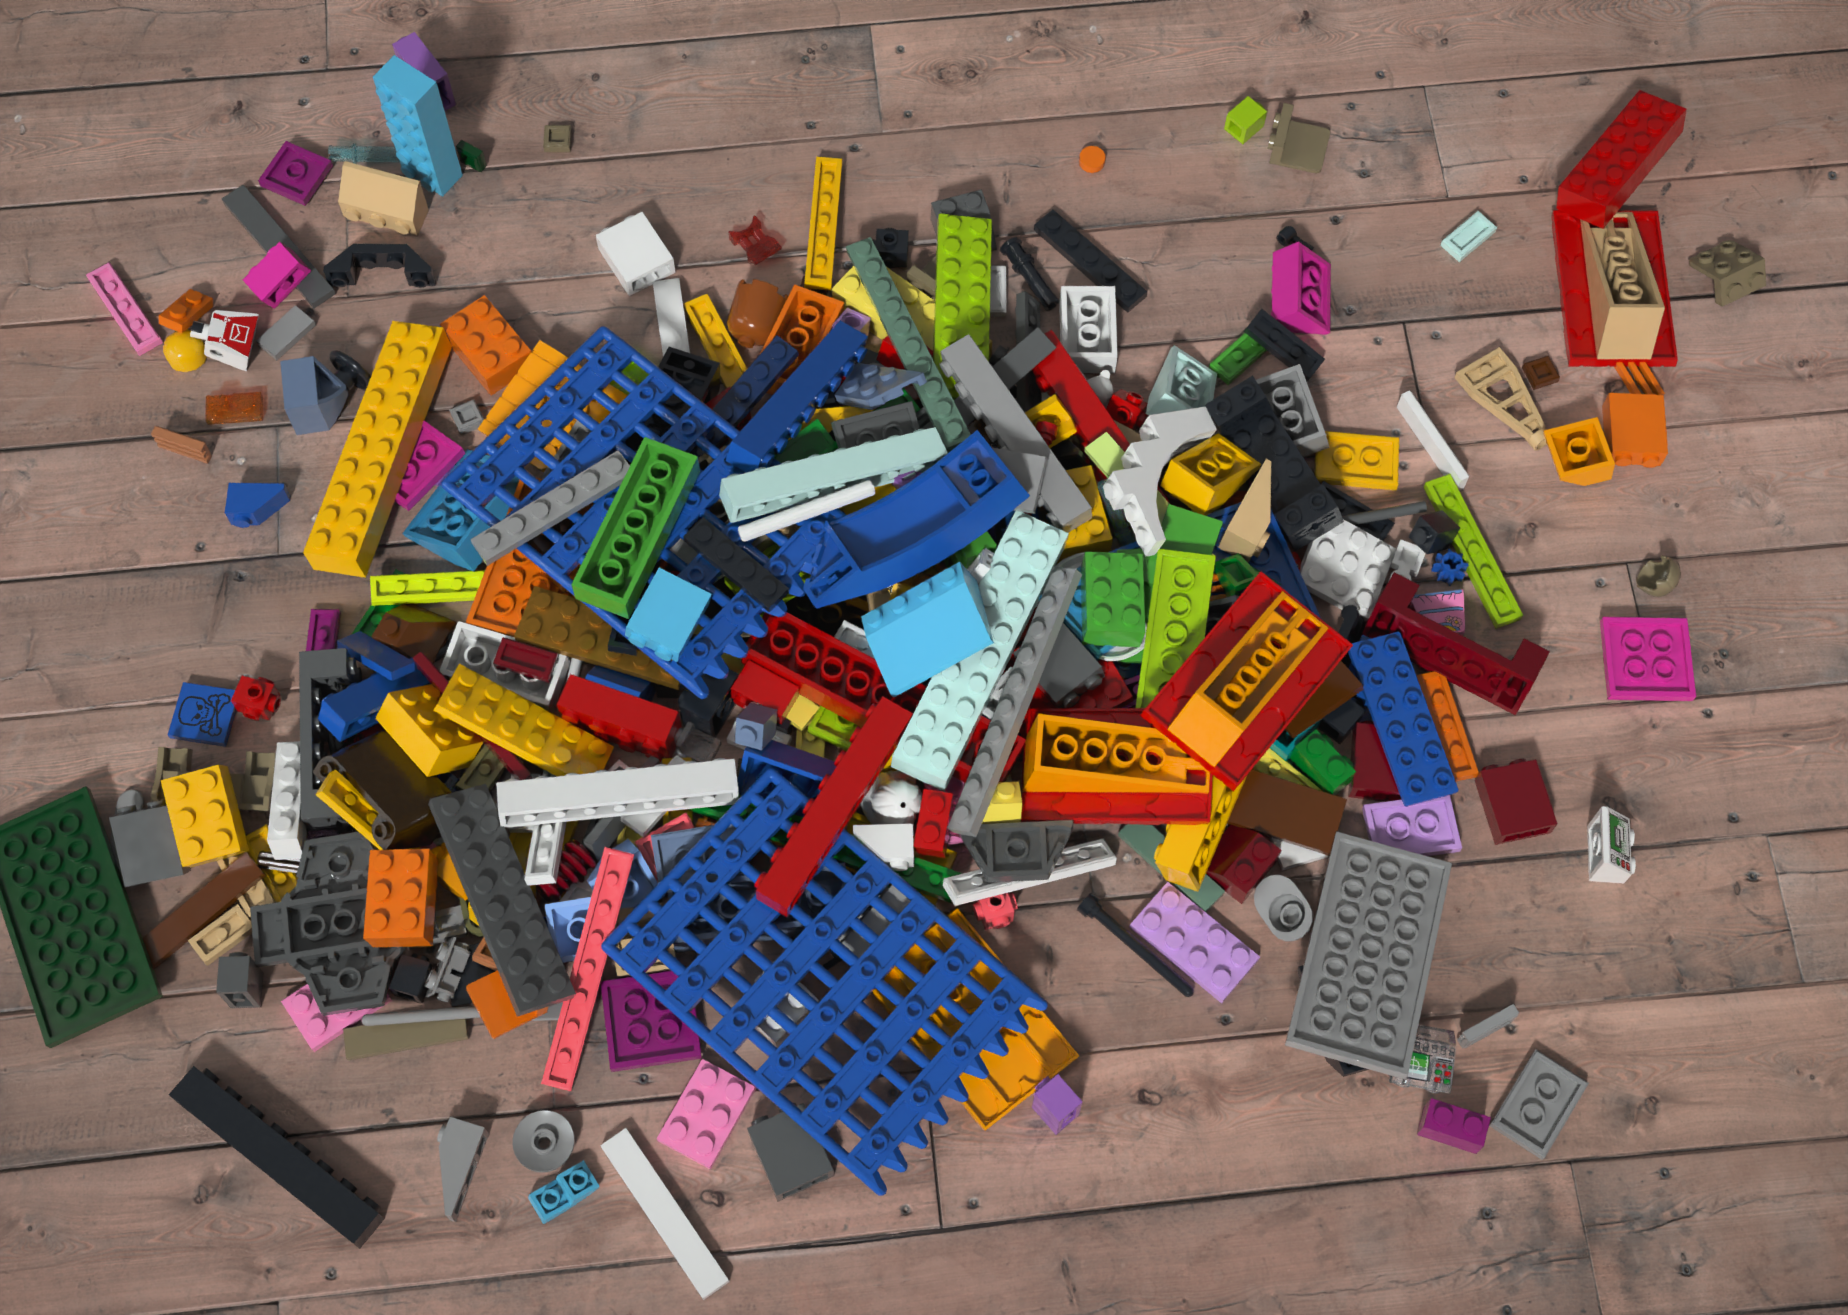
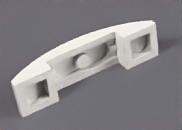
(671, 315)

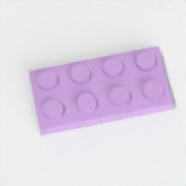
(1194, 942)

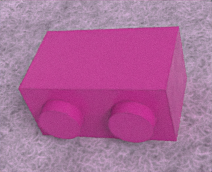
(276, 275)

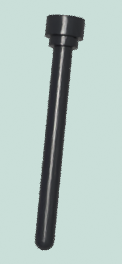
(1093, 908)

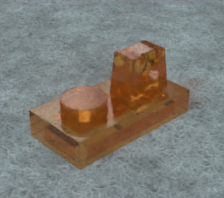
(234, 408)

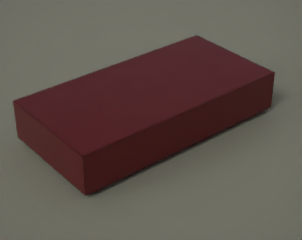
(525, 659)

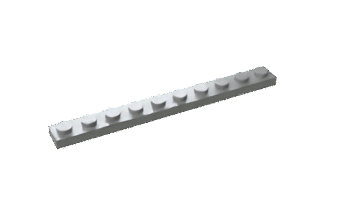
(1014, 702)

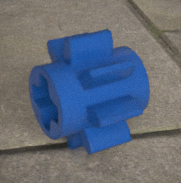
(1449, 567)

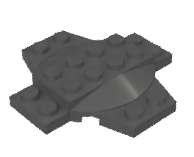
(322, 927)

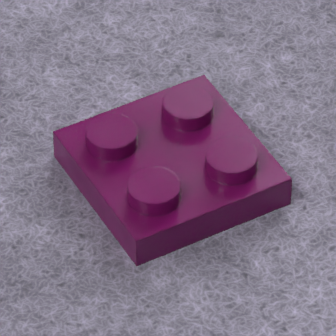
(295, 173)

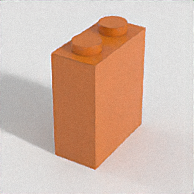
(1635, 428)

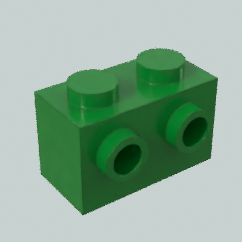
(1322, 763)

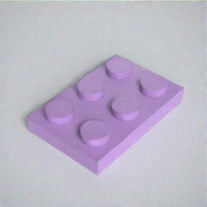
(1419, 828)

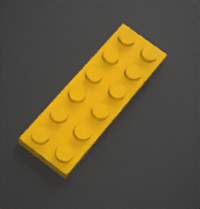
(520, 725)

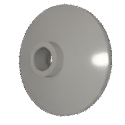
(533, 1130)

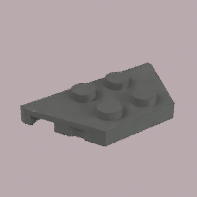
(1018, 849)

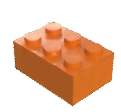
(486, 344)
(401, 898)

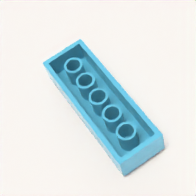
(418, 125)

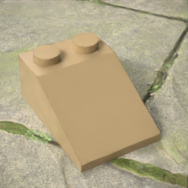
(1249, 525)

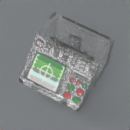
(1431, 1061)

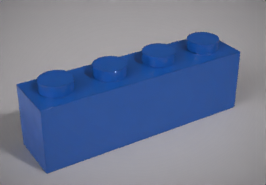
(360, 702)

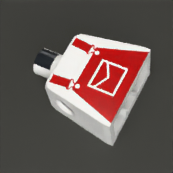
(228, 337)

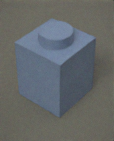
(756, 726)

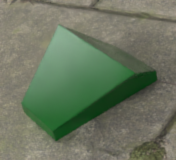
(1235, 574)

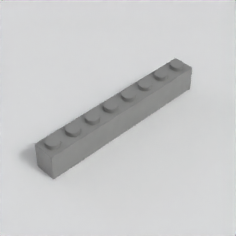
(1013, 430)

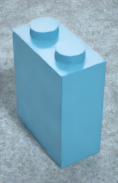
(667, 615)

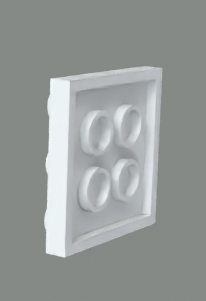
(1347, 567)

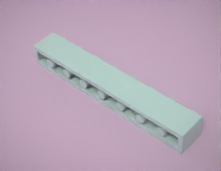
(819, 475)

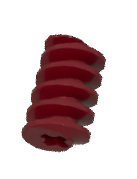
(571, 861)

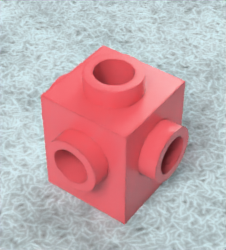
(996, 916)

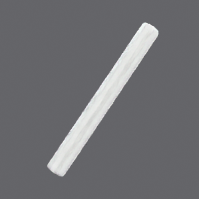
(806, 510)

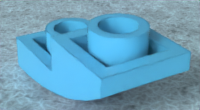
(563, 1192)

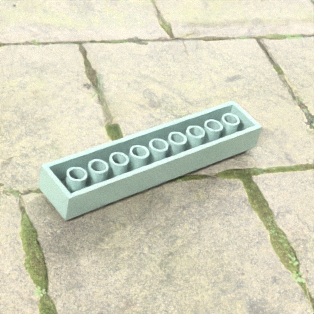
(961, 692)

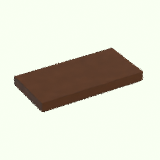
(1288, 812)

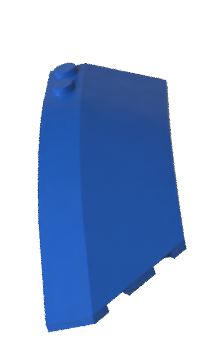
(914, 524)

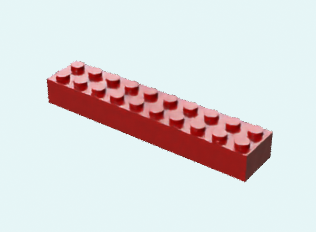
(845, 679)

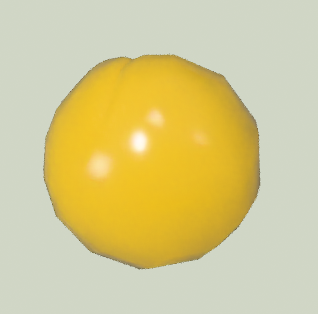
(183, 351)

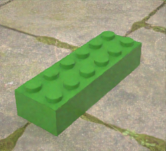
(636, 528)

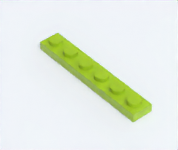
(1469, 541)

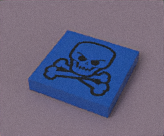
(203, 715)

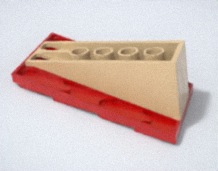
(1614, 291)

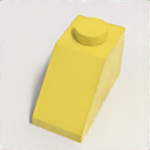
(1005, 804)

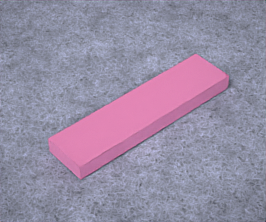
(124, 309)

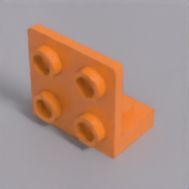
(495, 1005)

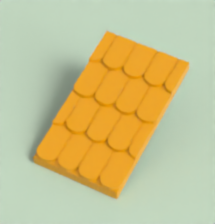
(1031, 1055)

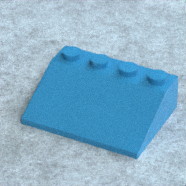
(447, 525)

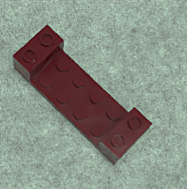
(1453, 655)

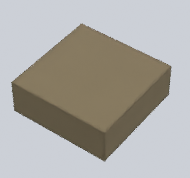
(557, 138)

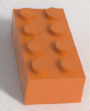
(803, 325)

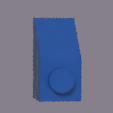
(254, 502)

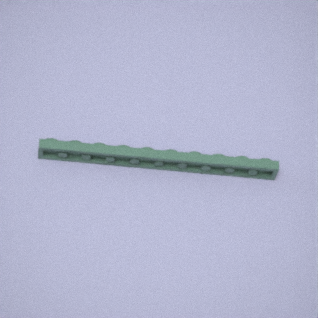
(908, 342)

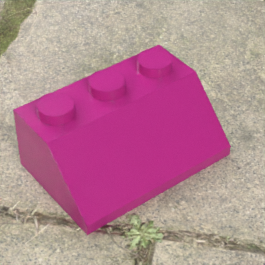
(1301, 290)

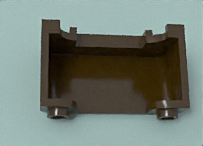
(392, 787)

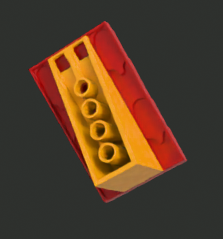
(1246, 680)
(1108, 770)

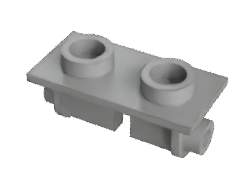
(441, 980)

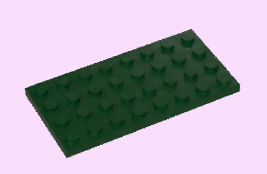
(71, 919)

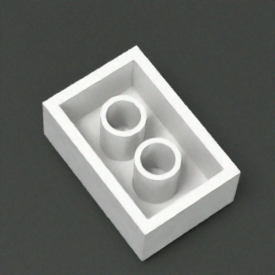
(1089, 326)

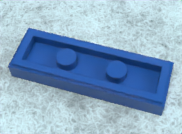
(377, 656)

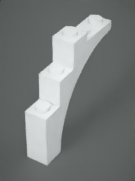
(1136, 485)

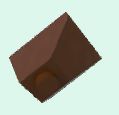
(414, 630)

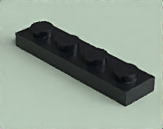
(736, 564)

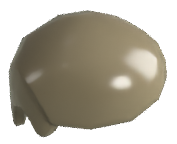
(1659, 577)

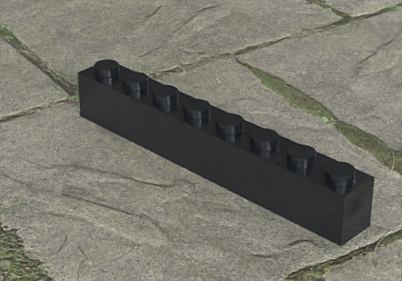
(278, 1157)

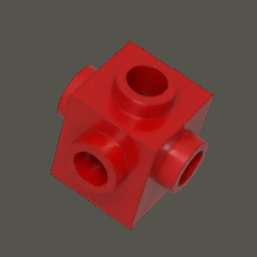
(1128, 409)
(256, 698)

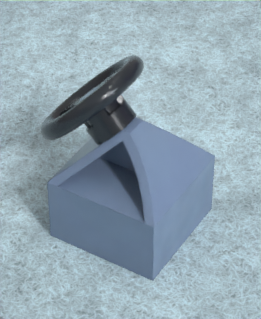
(317, 395)

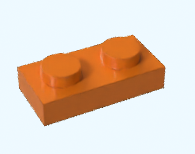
(185, 310)

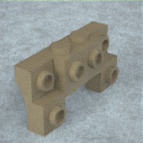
(251, 790)

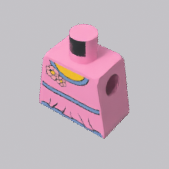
(1443, 608)

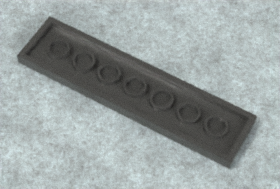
(501, 900)

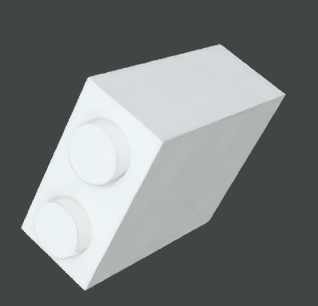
(635, 253)

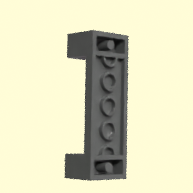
(320, 675)

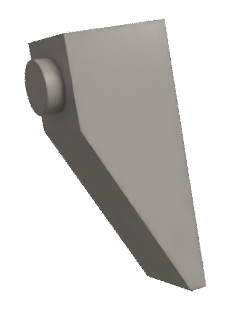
(459, 1155)

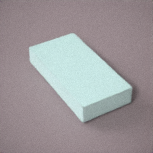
(1468, 236)

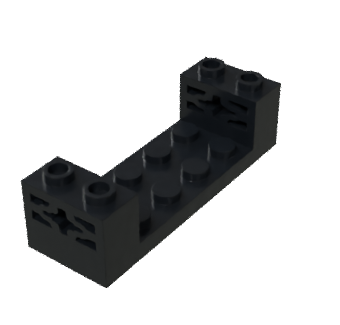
(695, 374)
(1297, 497)

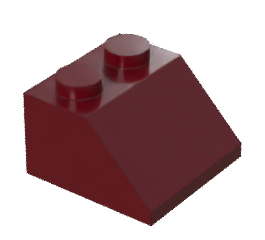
(1242, 861)

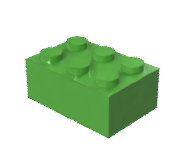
(1112, 599)

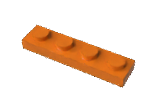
(1448, 725)

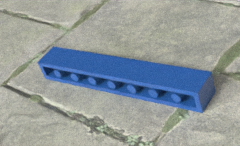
(797, 398)

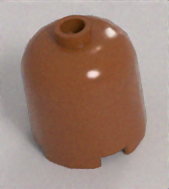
(754, 312)

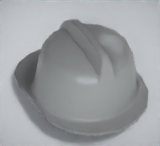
(1283, 907)

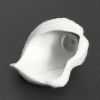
(886, 795)

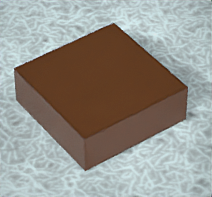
(1541, 372)

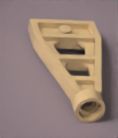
(1488, 371)

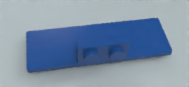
(1402, 719)

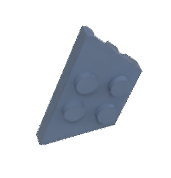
(875, 385)

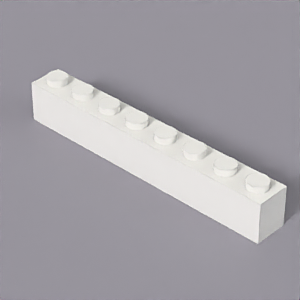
(617, 792)

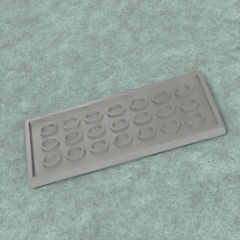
(1369, 955)

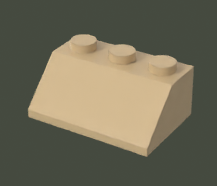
(382, 199)

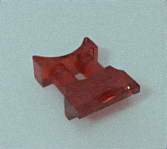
(758, 252)

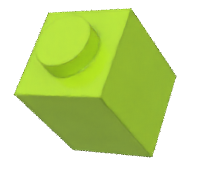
(1245, 120)

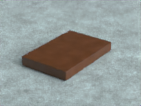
(1331, 694)

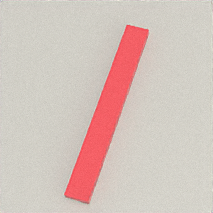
(588, 969)

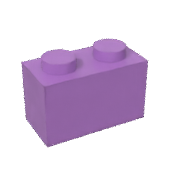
(1056, 1103)

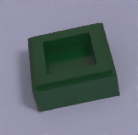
(471, 156)

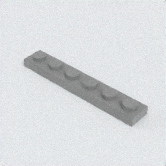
(551, 508)

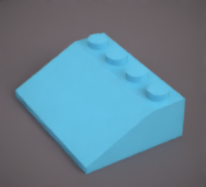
(928, 629)

